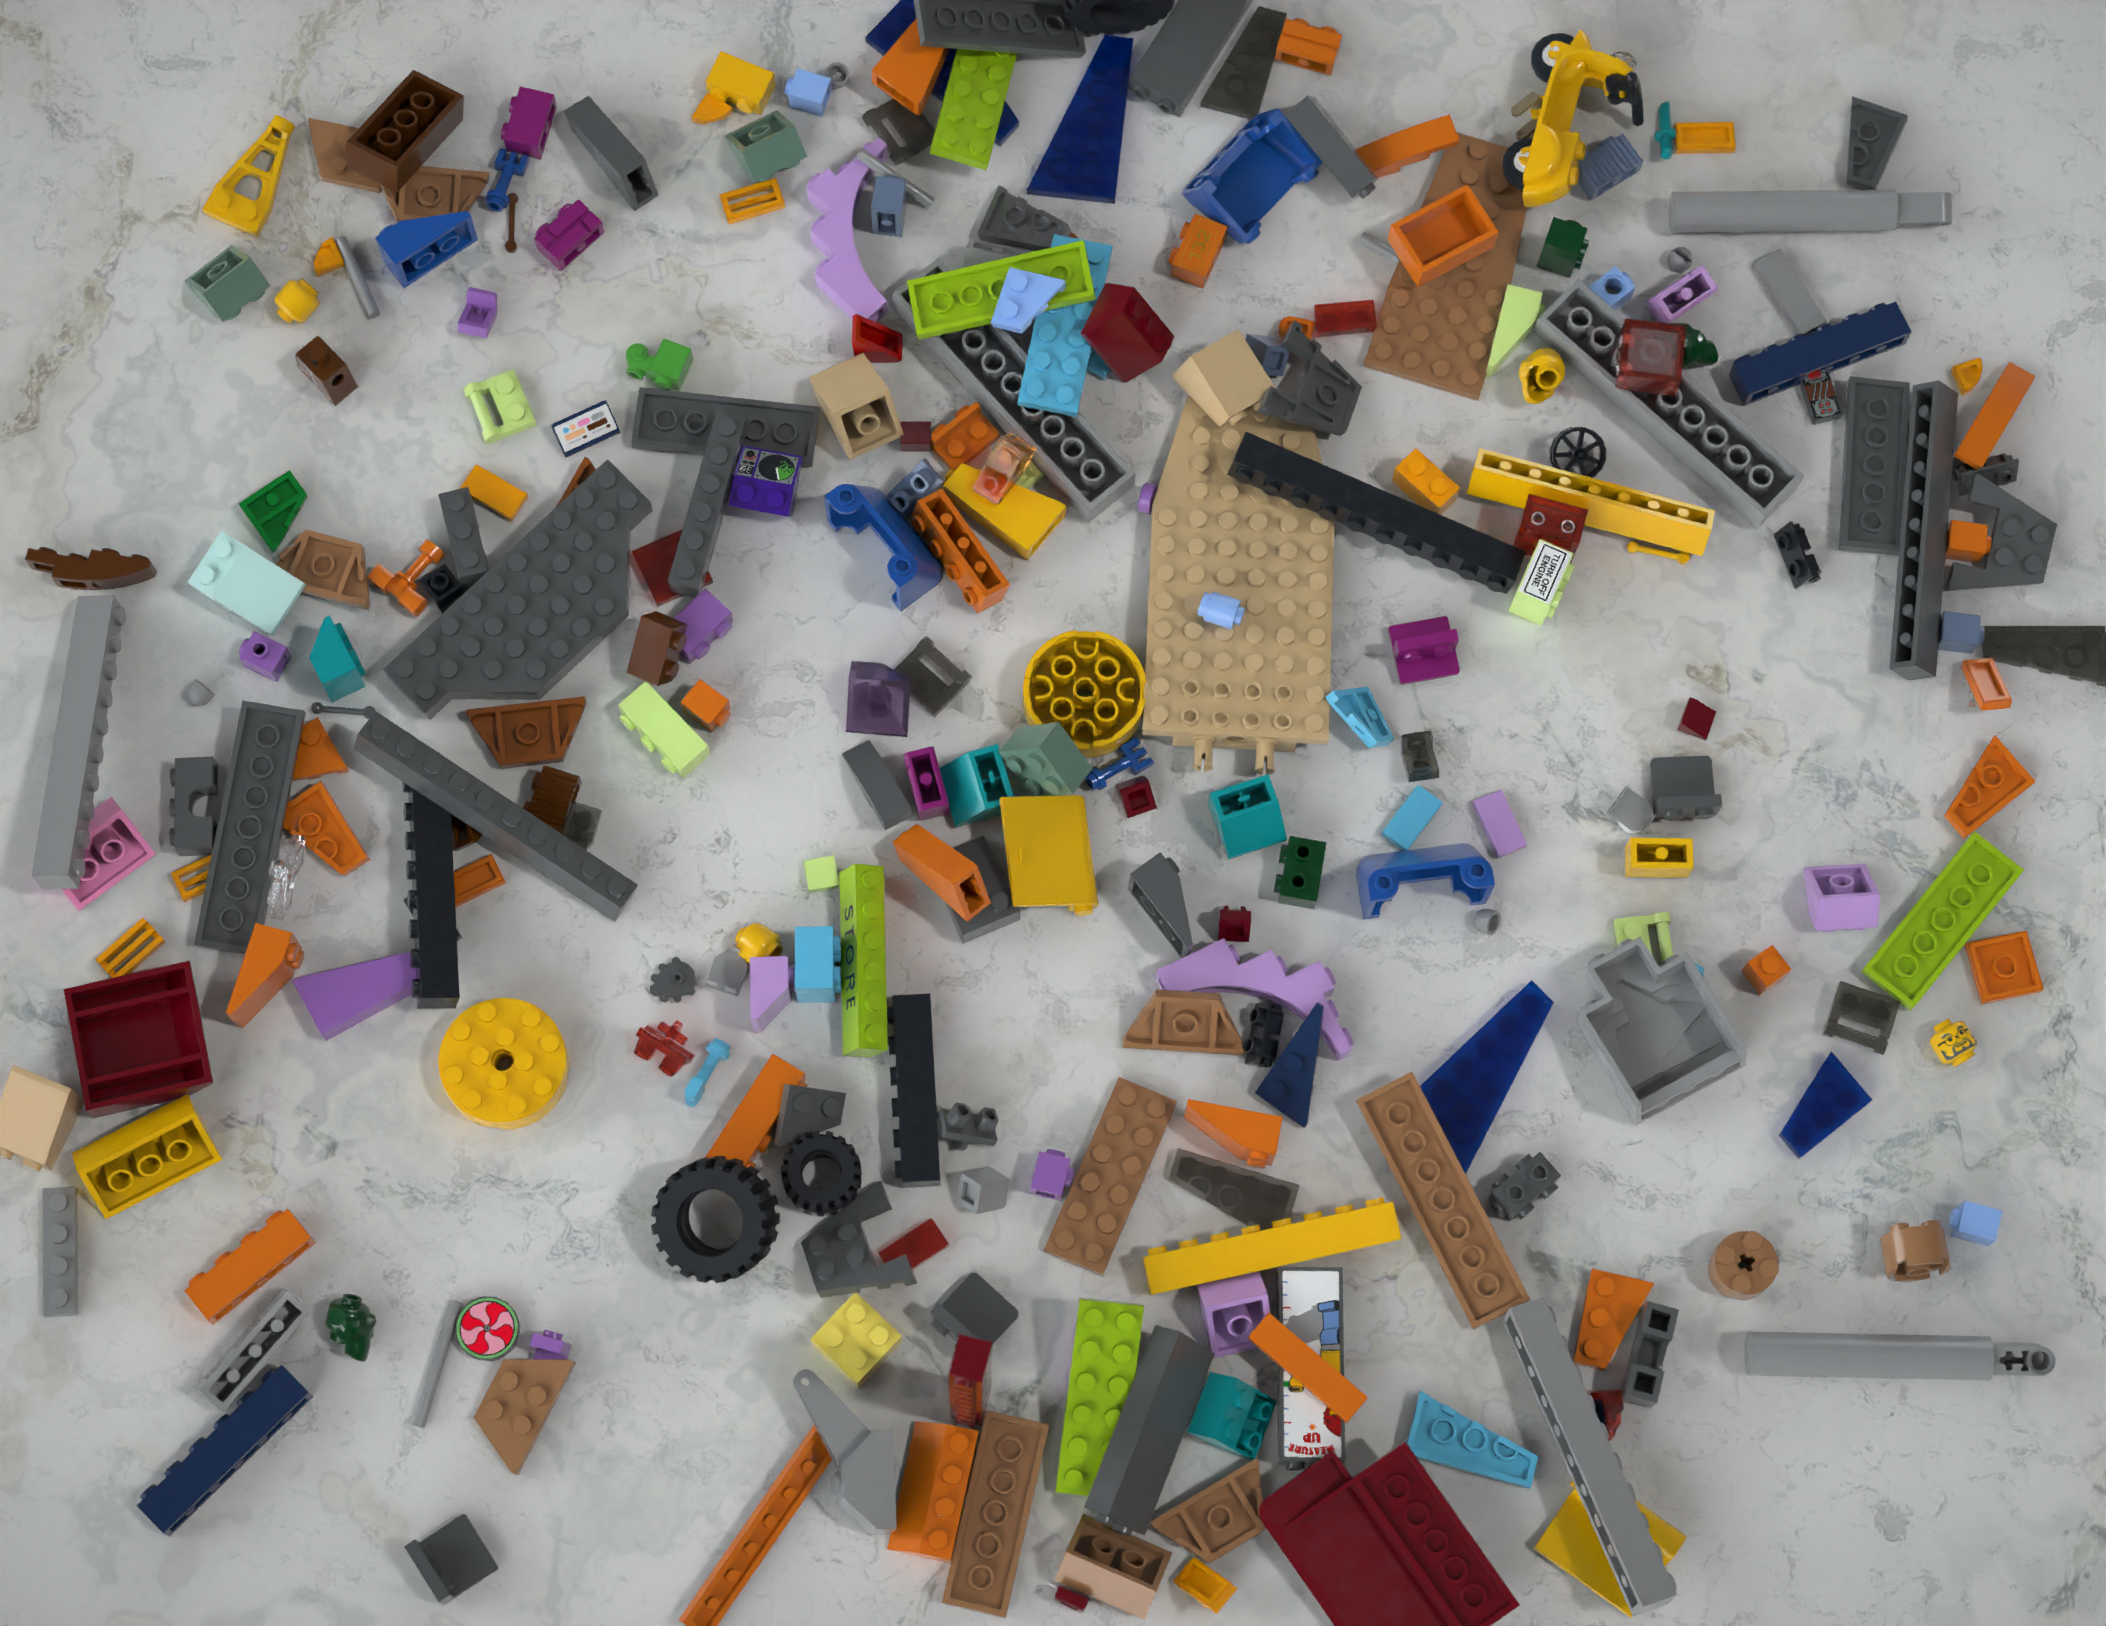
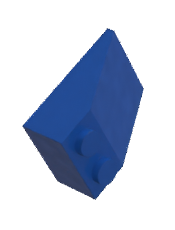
(424, 243)

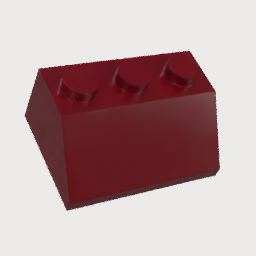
(1126, 332)

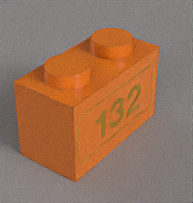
(1198, 250)

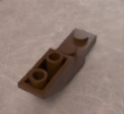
(100, 572)

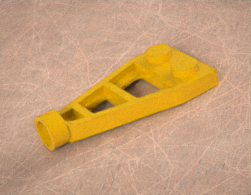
(241, 211)

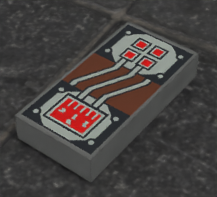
(1820, 397)

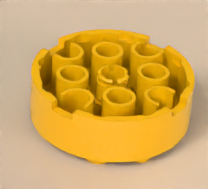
(1092, 663)
(504, 1031)

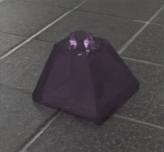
(877, 700)

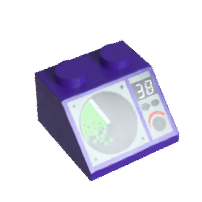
(766, 481)

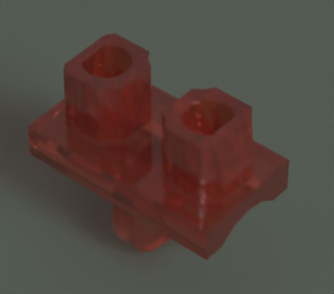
(653, 1040)

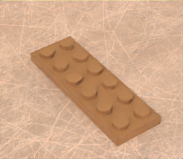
(1110, 1176)
(995, 1514)

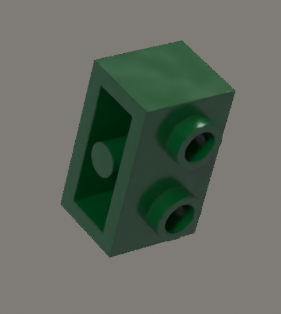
(1563, 247)
(1301, 872)

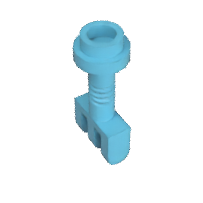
(717, 1050)

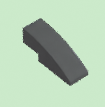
(877, 785)

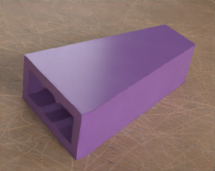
(355, 992)

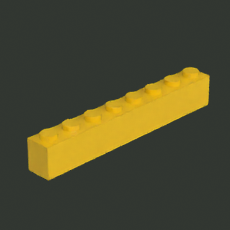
(1608, 504)
(1272, 1247)

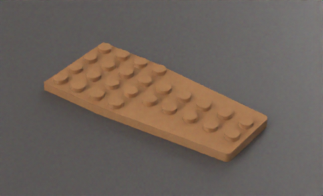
(1448, 325)

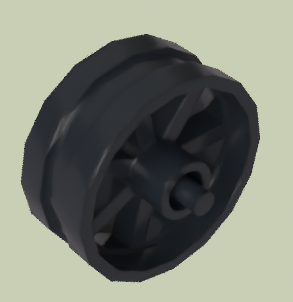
(1577, 452)

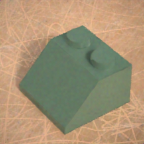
(766, 146)
(228, 283)

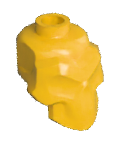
(1541, 375)

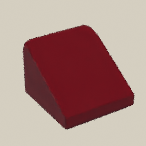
(916, 437)
(1696, 719)
(1136, 796)

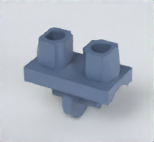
(914, 486)

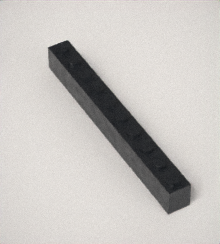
(1376, 513)

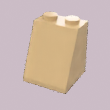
(1224, 379)
(857, 405)
(36, 1118)

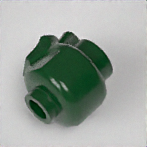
(1697, 349)
(351, 1325)

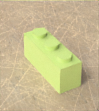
(663, 730)

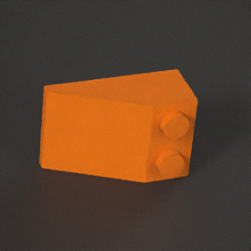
(264, 971)
(1242, 1132)

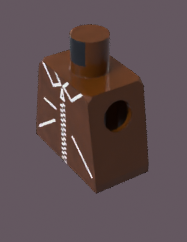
(322, 366)

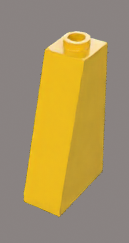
(1021, 518)

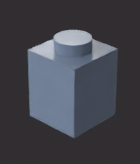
(1960, 632)

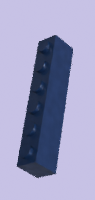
(1825, 349)
(224, 1451)

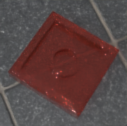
(655, 566)

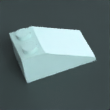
(246, 583)

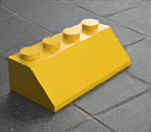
(146, 1156)

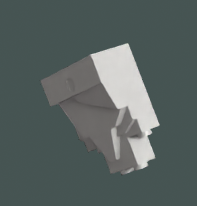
(1657, 1028)

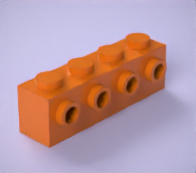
(959, 551)

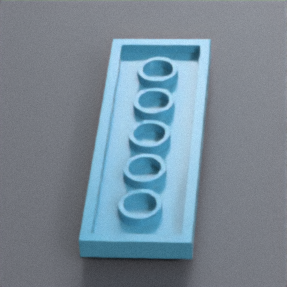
(1057, 349)

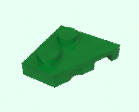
(275, 508)

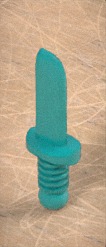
(1665, 131)

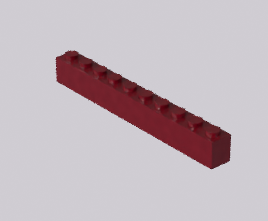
(970, 1380)

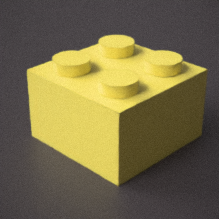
(856, 1339)

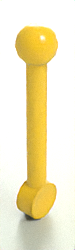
(1682, 558)

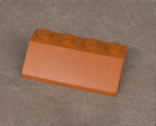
(933, 1490)

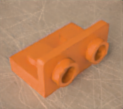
(963, 437)

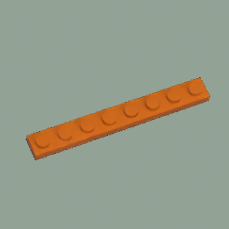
(759, 1533)

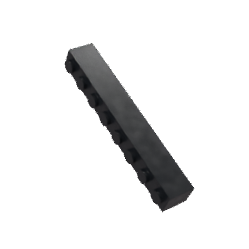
(432, 903)

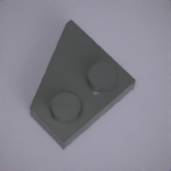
(807, 1111)

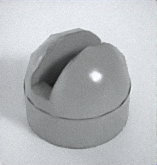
(841, 68)
(1676, 262)
(199, 694)
(1488, 921)

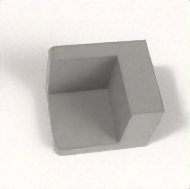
(982, 1190)

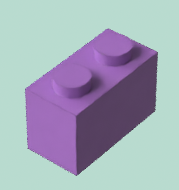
(706, 621)

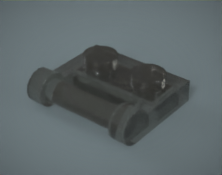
(913, 129)
(925, 685)
(1863, 1007)

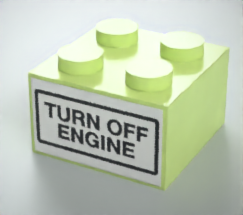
(1542, 583)

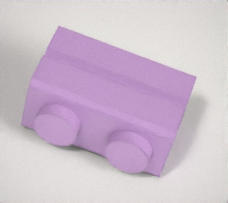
(1681, 295)

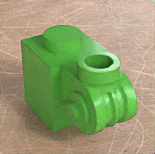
(665, 368)

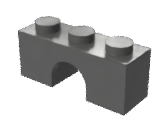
(464, 536)
(192, 780)
(1646, 1359)

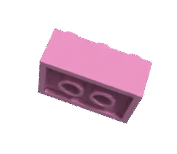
(112, 854)

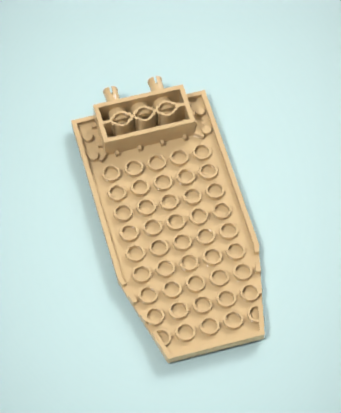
(1208, 534)

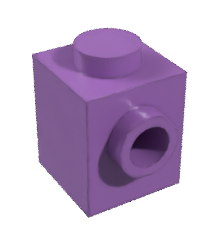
(264, 656)
(1051, 1174)

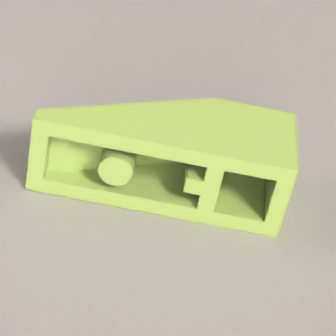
(1516, 321)

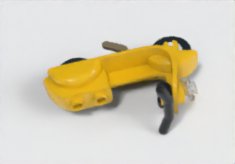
(1549, 161)

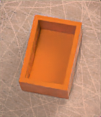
(1442, 235)

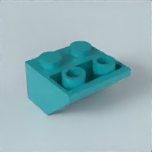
(336, 661)
(976, 785)
(1247, 816)
(1232, 1415)

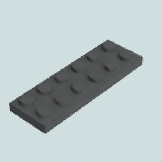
(999, 26)
(684, 421)
(1874, 465)

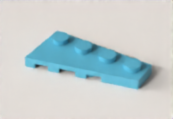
(1454, 1441)

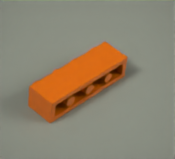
(757, 1114)
(249, 1266)

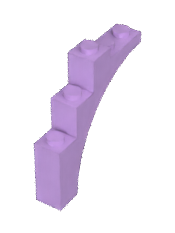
(837, 198)
(1216, 971)

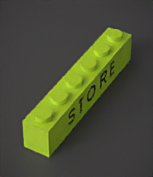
(863, 961)

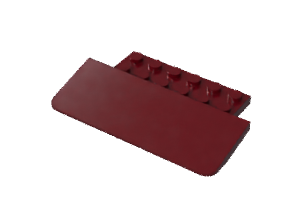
(1384, 1546)

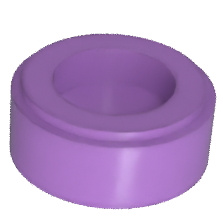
(1147, 497)

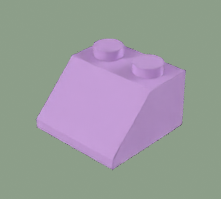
(1841, 897)
(770, 988)
(1232, 1311)

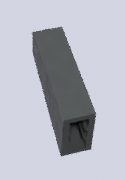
(1332, 147)
(612, 152)

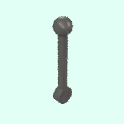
(317, 708)

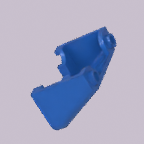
(1252, 174)
(913, 565)
(1382, 874)

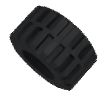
(821, 1147)

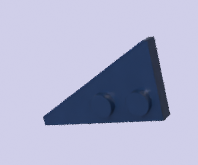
(1292, 1076)

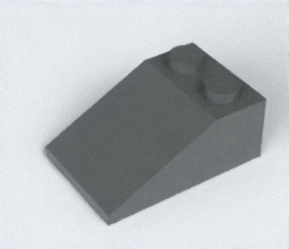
(1160, 895)
(1001, 910)

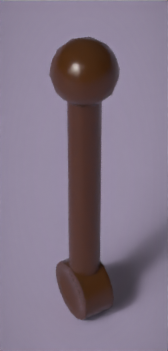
(511, 245)

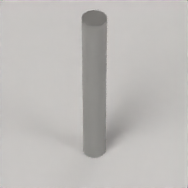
(882, 169)
(357, 277)

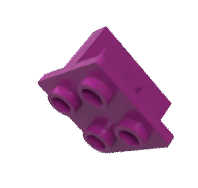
(1424, 650)

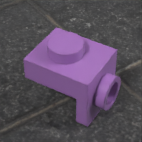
(478, 313)
(550, 1346)

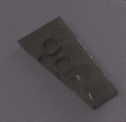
(1246, 72)
(2051, 649)
(1234, 1190)

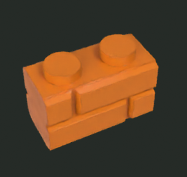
(1308, 46)

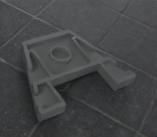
(1324, 394)
(2018, 544)
(841, 1253)

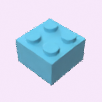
(815, 964)

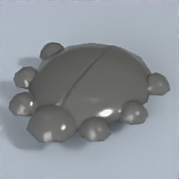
(673, 981)

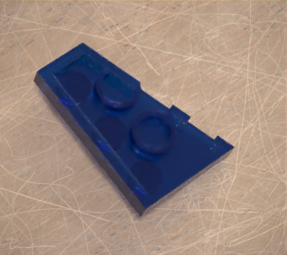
(1824, 1107)

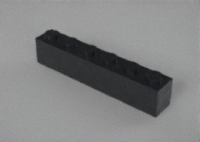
(915, 1091)

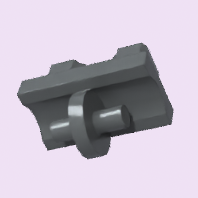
(966, 1127)

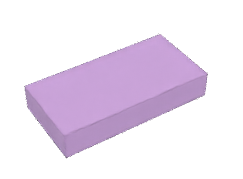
(1499, 824)

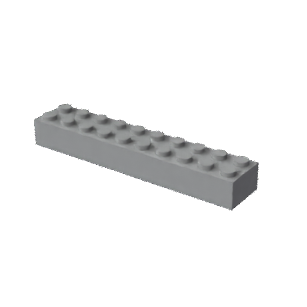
(1688, 425)
(1066, 446)

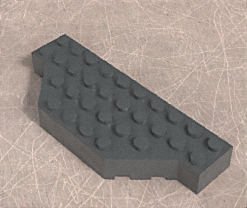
(535, 606)

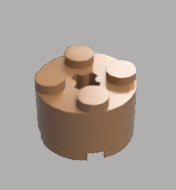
(1915, 1251)
(1743, 1283)

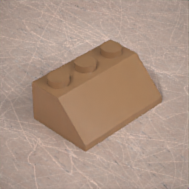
(1113, 1567)

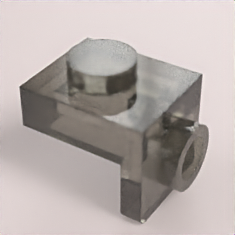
(1419, 756)
(581, 824)

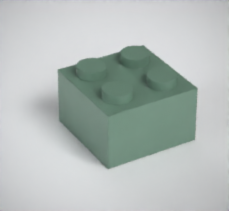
(1045, 760)

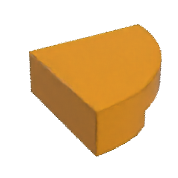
(711, 110)
(327, 258)
(1967, 375)

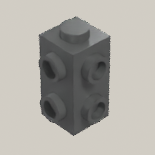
(1516, 1193)

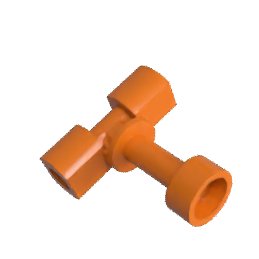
(402, 584)

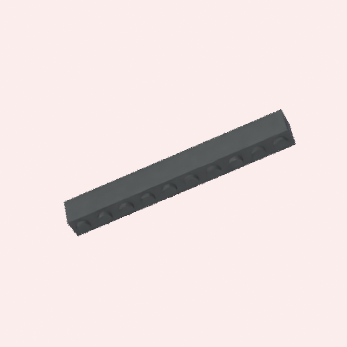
(1924, 531)
(495, 816)

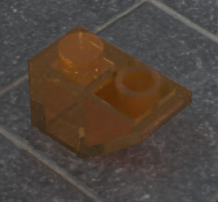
(1003, 468)

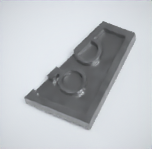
(1018, 224)

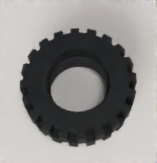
(1115, 15)
(676, 1232)

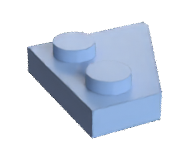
(1024, 298)

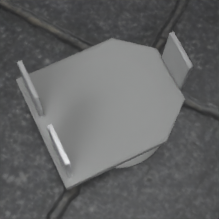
(1631, 811)
(728, 972)

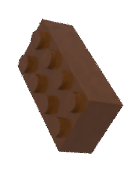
(405, 130)

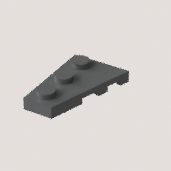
(1871, 142)

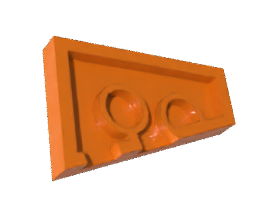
(317, 753)
(1988, 789)
(325, 829)
(1606, 1316)

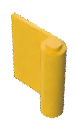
(1049, 852)
(1577, 1550)

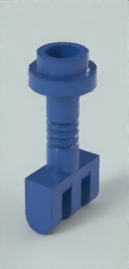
(497, 198)
(1097, 778)

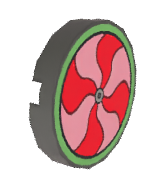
(487, 1328)

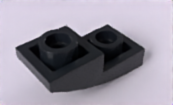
(442, 587)

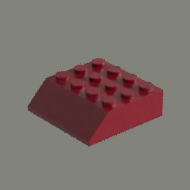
(138, 1039)

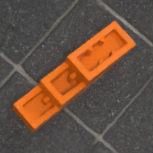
(1409, 145)
(1994, 416)

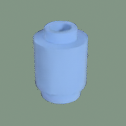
(1221, 610)

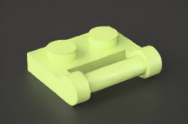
(509, 402)
(1638, 927)

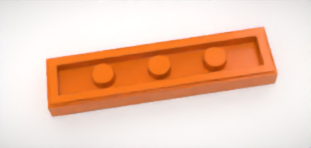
(1307, 1367)

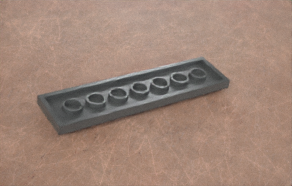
(249, 825)

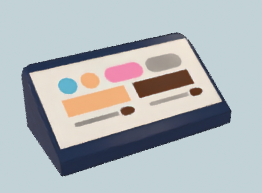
(585, 428)

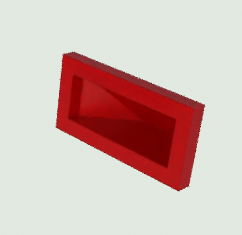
(875, 341)

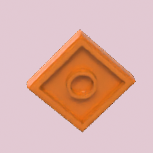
(2004, 967)

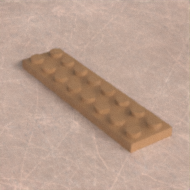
(1442, 1200)

